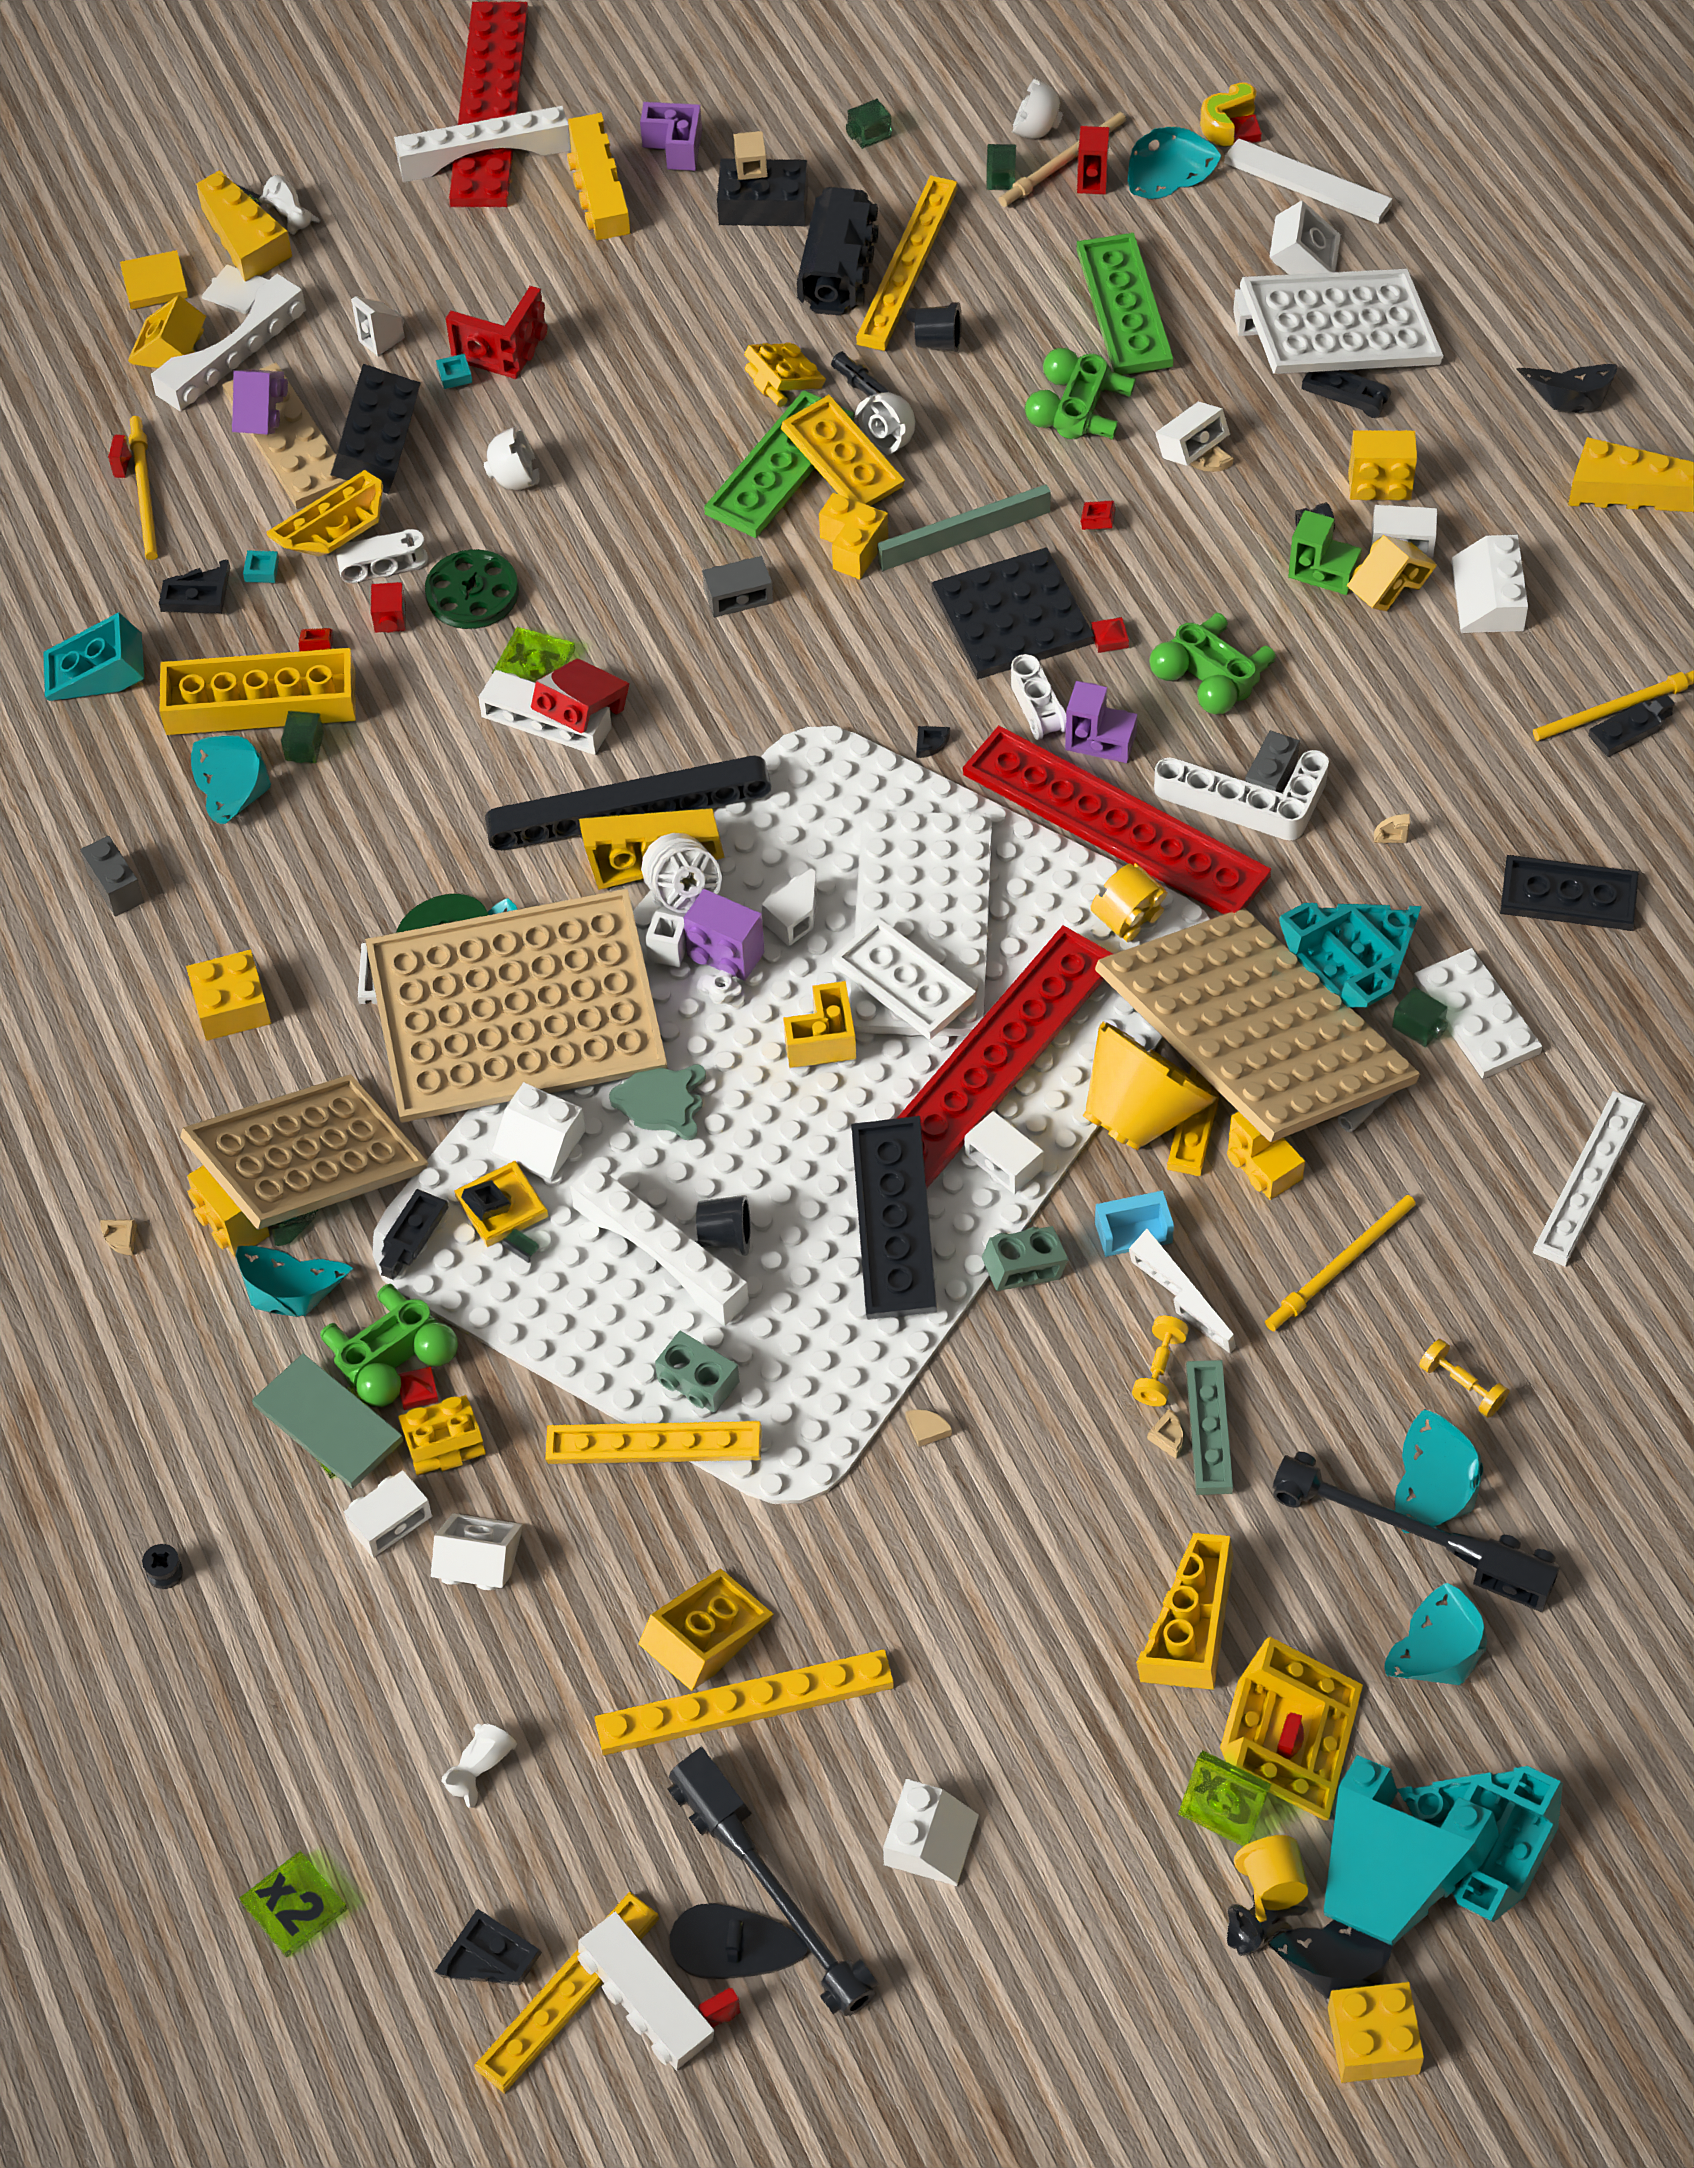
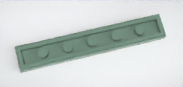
(964, 527)

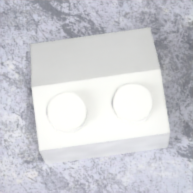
(1304, 242)
(538, 1131)
(475, 1551)
(929, 1833)

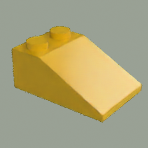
(703, 1628)

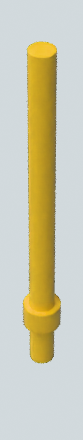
(139, 445)
(1674, 683)
(1296, 1302)

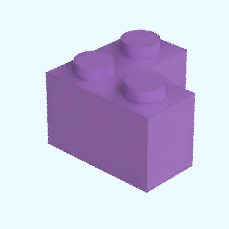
(674, 129)
(256, 399)
(1098, 729)

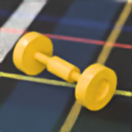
(1436, 1356)
(1151, 1390)

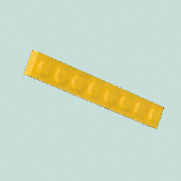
(906, 263)
(743, 1702)

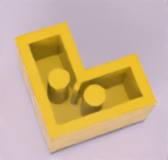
(854, 532)
(1388, 570)
(826, 1033)
(1269, 1165)

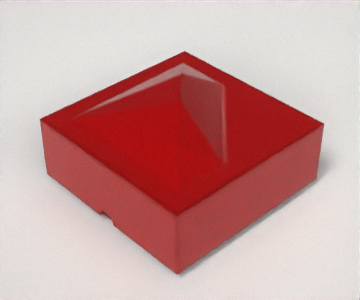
(1246, 128)
(119, 456)
(1098, 515)
(1110, 635)
(315, 639)
(418, 1388)
(1291, 1736)
(720, 2007)

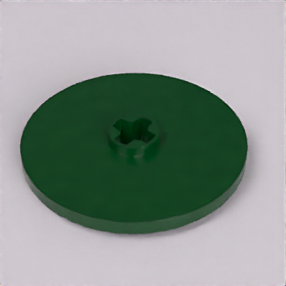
(442, 910)

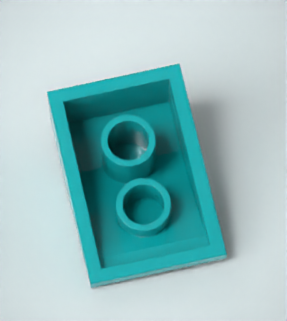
(95, 661)

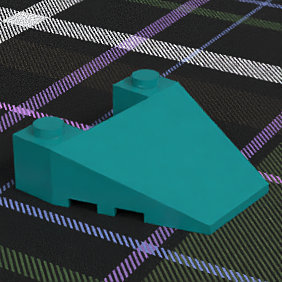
(1393, 1865)

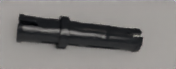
(846, 365)

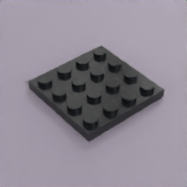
(1012, 612)

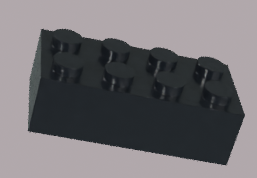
(376, 426)

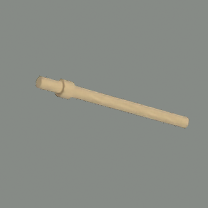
(1025, 185)

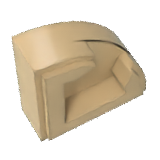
(1213, 459)
(1393, 829)
(119, 1235)
(927, 1426)
(1168, 1434)

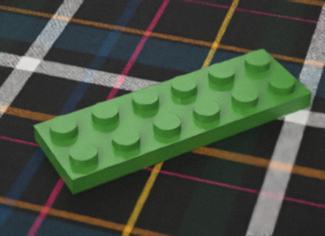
(1124, 304)
(764, 478)

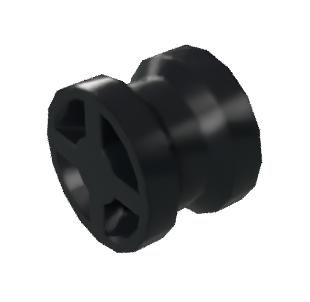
(162, 1575)

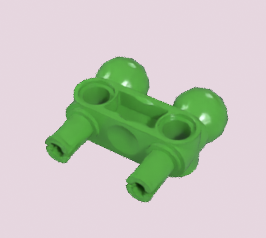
(1085, 380)
(1224, 671)
(375, 1352)

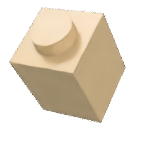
(750, 155)

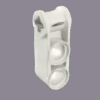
(381, 556)
(1036, 697)

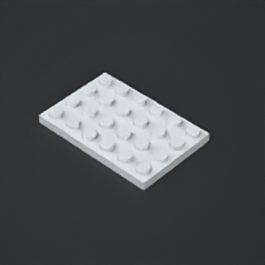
(1340, 321)

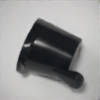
(937, 326)
(724, 1223)

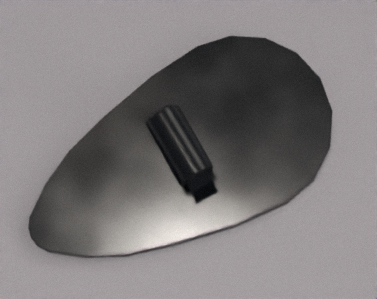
(732, 1943)

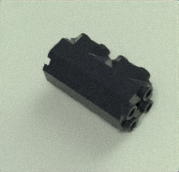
(837, 251)

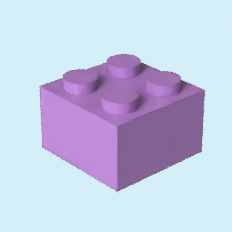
(724, 934)

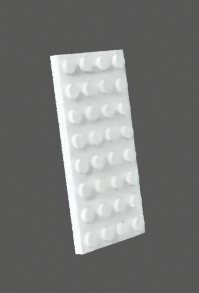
(932, 886)

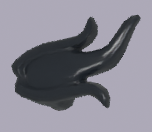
(1249, 1934)

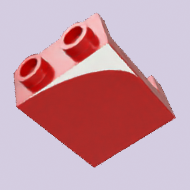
(578, 692)

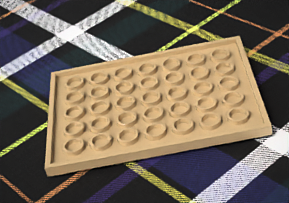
(512, 1000)
(1257, 1023)

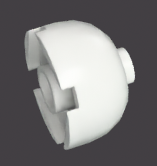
(1038, 111)
(886, 421)
(510, 461)

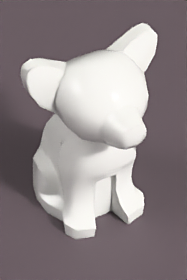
(282, 195)
(482, 1753)

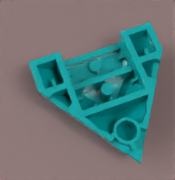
(1351, 946)
(1527, 1819)

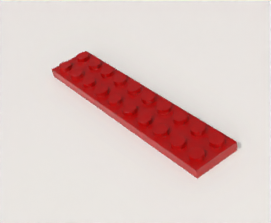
(487, 93)
(1116, 822)
(1004, 1045)

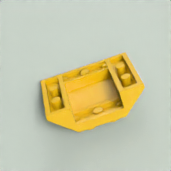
(1269, 1689)

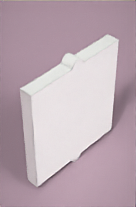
(232, 291)

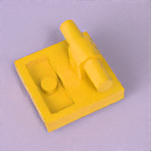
(781, 368)
(442, 1435)

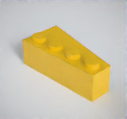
(597, 177)
(245, 228)

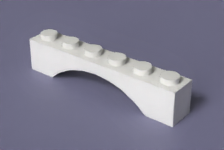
(536, 131)
(191, 375)
(700, 1273)

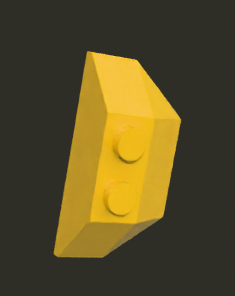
(333, 517)

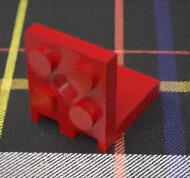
(501, 347)

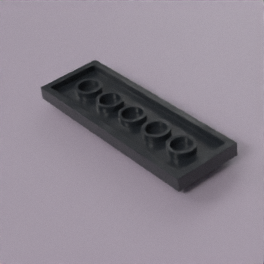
(893, 1218)

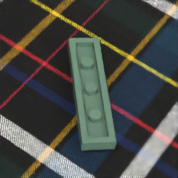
(1209, 1427)

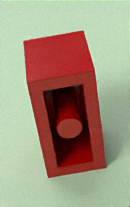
(1093, 160)

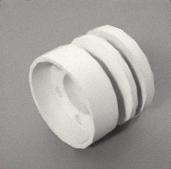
(677, 857)

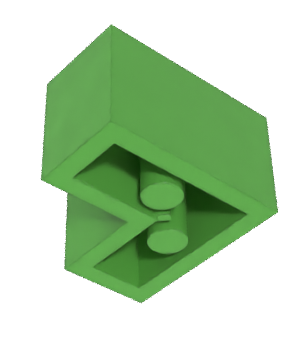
(1320, 559)

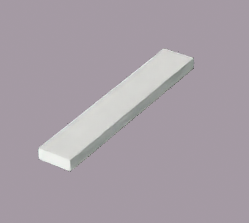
(1308, 181)
(1588, 1178)

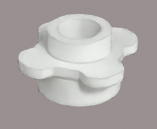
(718, 994)

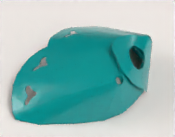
(1170, 162)
(236, 771)
(287, 1288)
(1441, 1475)
(1445, 1649)

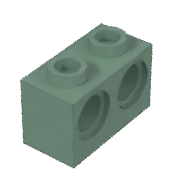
(1024, 1258)
(702, 1366)

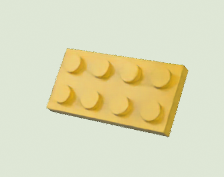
(842, 452)

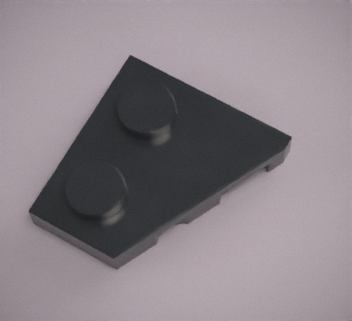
(196, 591)
(488, 1953)

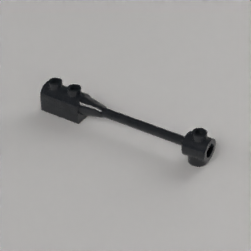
(1498, 1564)
(721, 1813)

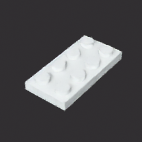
(904, 978)
(1479, 1013)

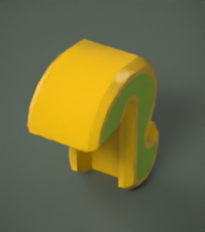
(1222, 106)

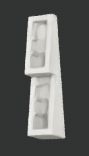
(1188, 1303)

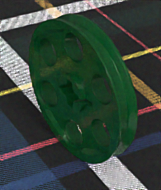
(464, 580)

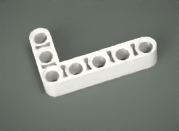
(1244, 802)

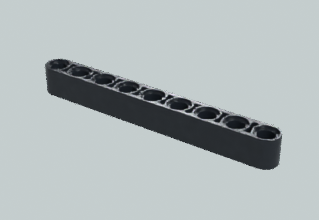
(678, 790)

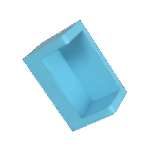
(1125, 1219)

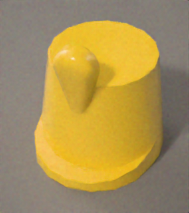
(1274, 1872)

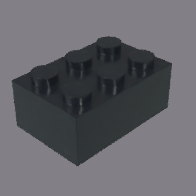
(763, 201)

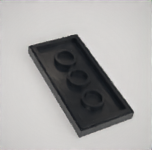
(1569, 892)

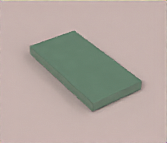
(327, 1420)

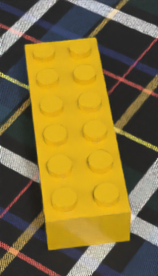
(256, 690)

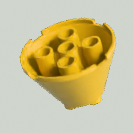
(1139, 1091)

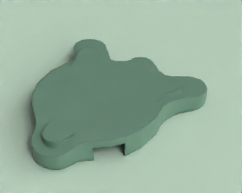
(661, 1099)

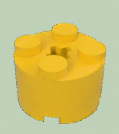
(1129, 901)

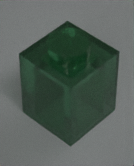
(869, 123)
(1000, 166)
(302, 737)
(1420, 1017)

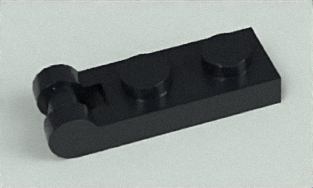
(1348, 390)

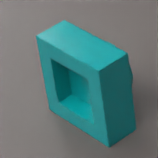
(454, 371)
(261, 566)

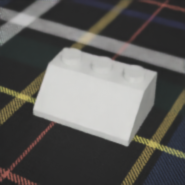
(1490, 586)

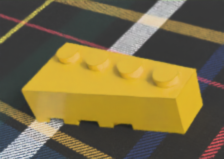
(1632, 478)
(619, 842)
(1189, 1630)

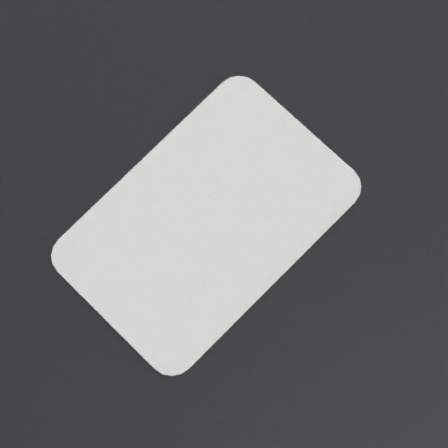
(808, 1360)

